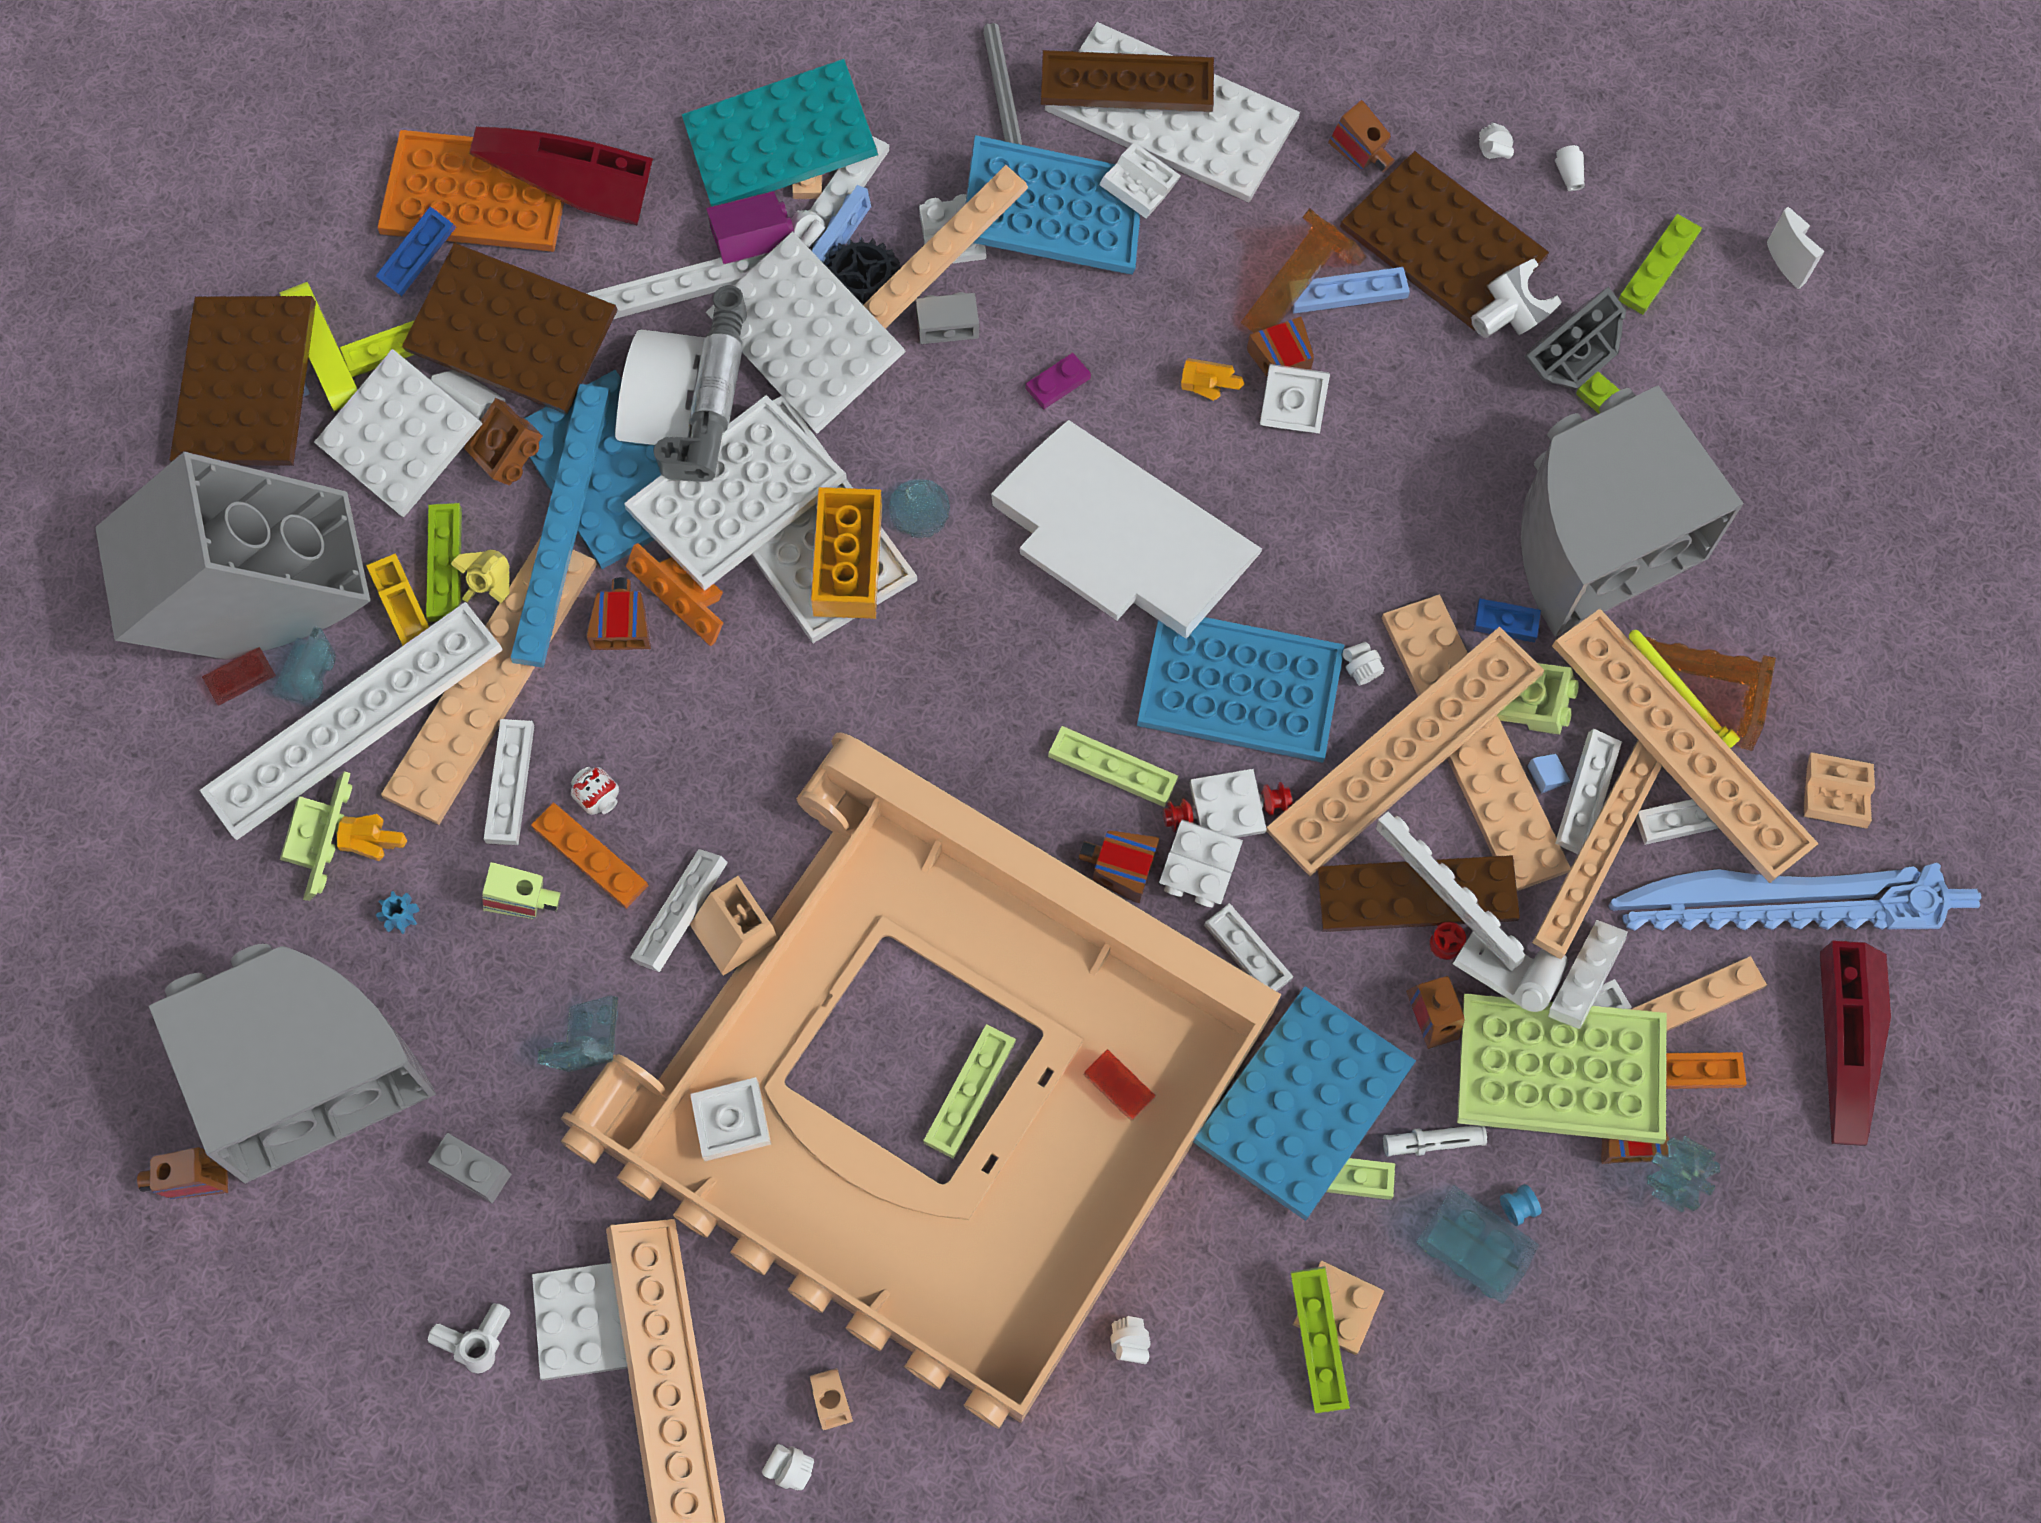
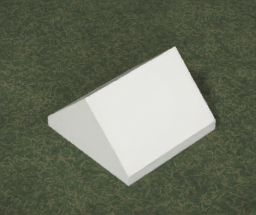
(466, 392)

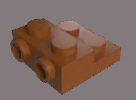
(503, 443)

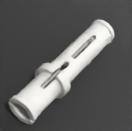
(1422, 1141)

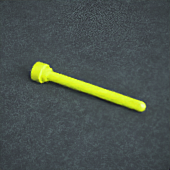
(1666, 671)

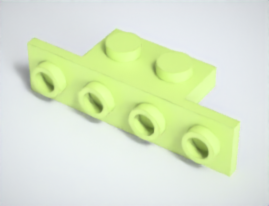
(312, 832)

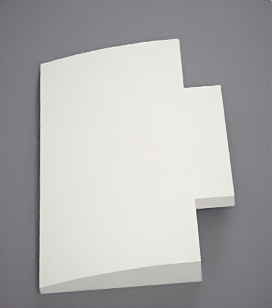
(1120, 532)

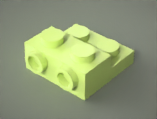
(1545, 701)

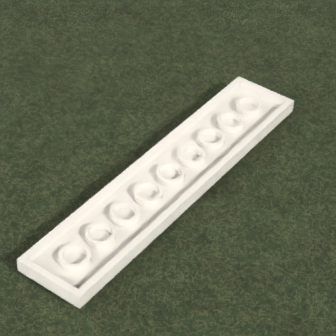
(350, 721)

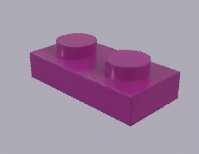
(1058, 381)

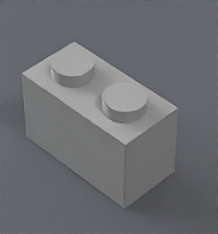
(947, 318)
(469, 1168)

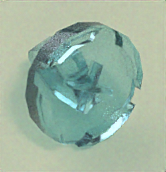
(919, 508)

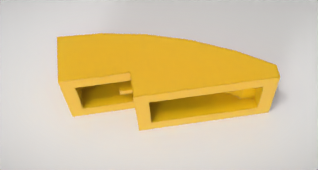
(398, 598)

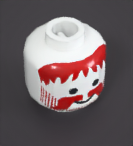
(594, 790)

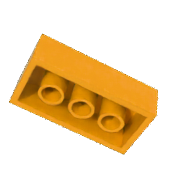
(846, 553)

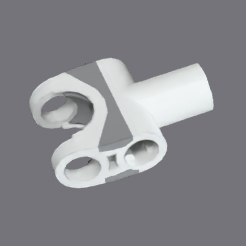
(1513, 303)

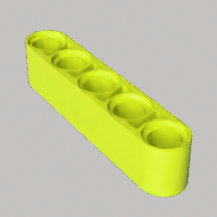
(326, 355)

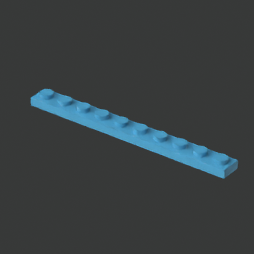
(561, 526)

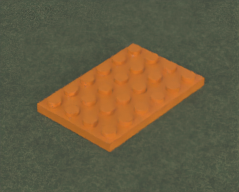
(468, 192)

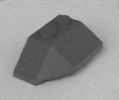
(1580, 342)

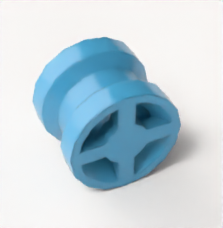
(1520, 1205)

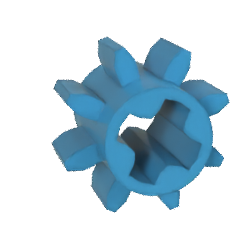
(397, 920)

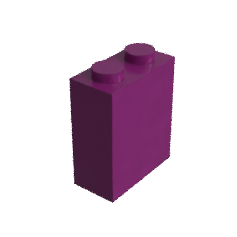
(749, 226)

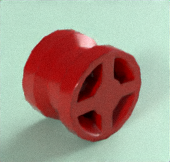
(1452, 935)

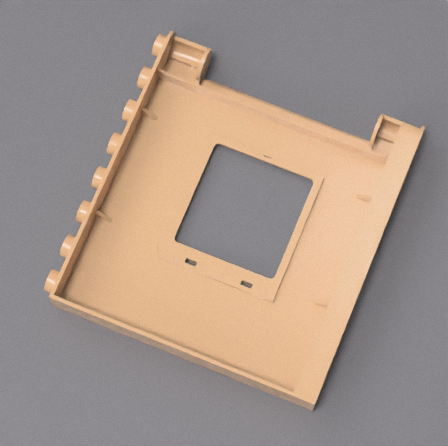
(991, 1266)

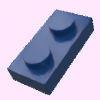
(1515, 620)

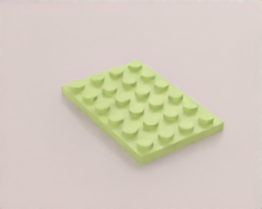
(1563, 1079)

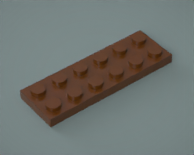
(1127, 81)
(1399, 897)

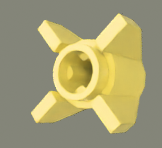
(484, 573)

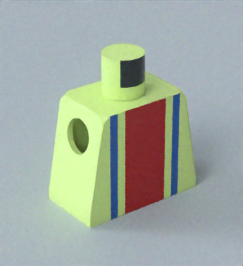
(504, 891)

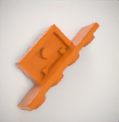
(678, 592)

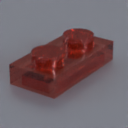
(239, 676)
(1119, 1085)

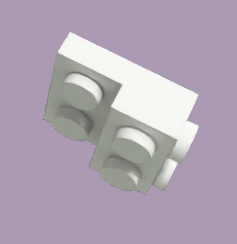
(936, 214)
(1200, 863)

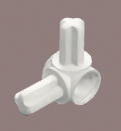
(462, 1345)

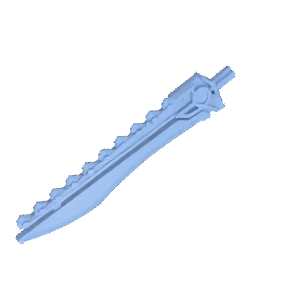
(1903, 906)

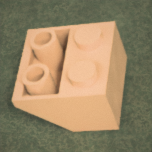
(732, 926)

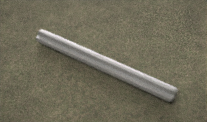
(1002, 84)

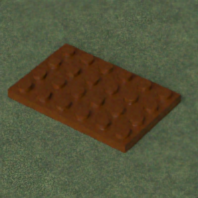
(1440, 236)
(510, 328)
(244, 379)

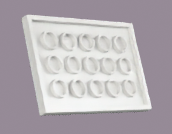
(810, 333)
(761, 484)

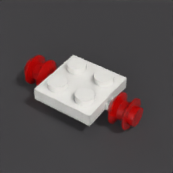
(1229, 804)

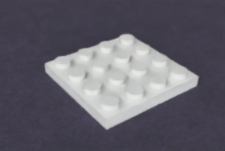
(398, 433)

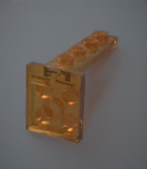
(1300, 271)
(1731, 669)

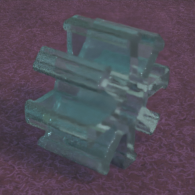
(1683, 1174)

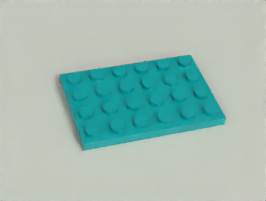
(779, 134)

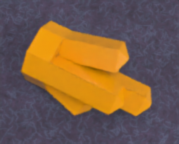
(1204, 377)
(365, 838)

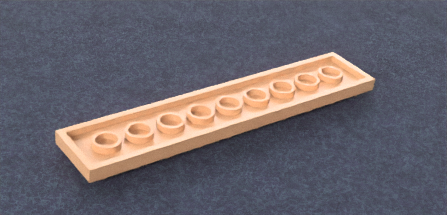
(473, 707)
(1685, 745)
(1404, 751)
(1486, 762)
(664, 1373)

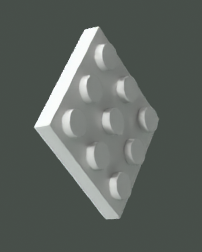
(577, 1322)

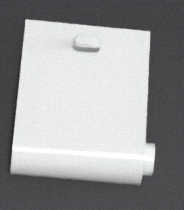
(1528, 985)

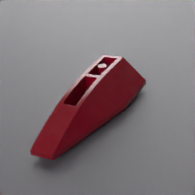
(570, 169)
(1855, 1034)

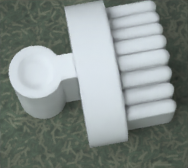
(1496, 142)
(808, 226)
(1363, 663)
(1130, 1340)
(788, 1467)

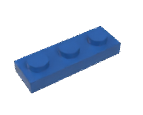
(415, 251)

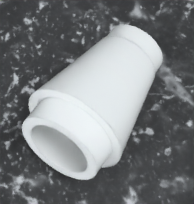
(1571, 167)

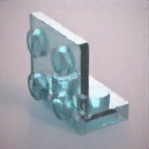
(305, 669)
(588, 1037)

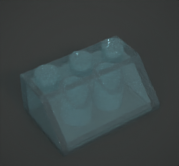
(1478, 1244)

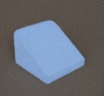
(1548, 772)

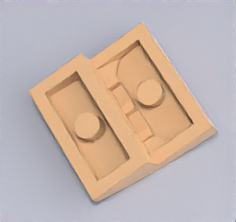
(1839, 790)

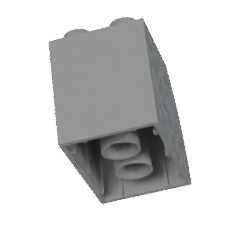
(1619, 507)
(229, 560)
(282, 1058)

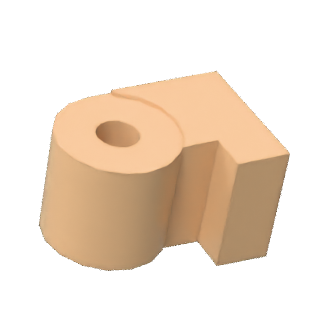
(830, 1399)

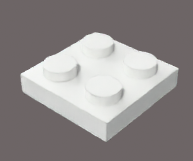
(1294, 398)
(730, 1119)

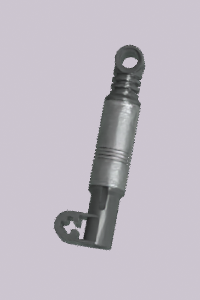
(711, 397)

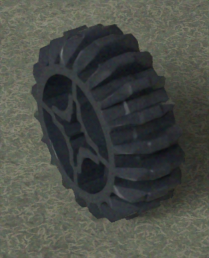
(872, 262)

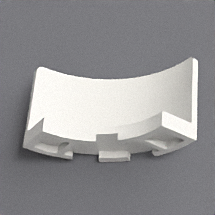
(658, 387)

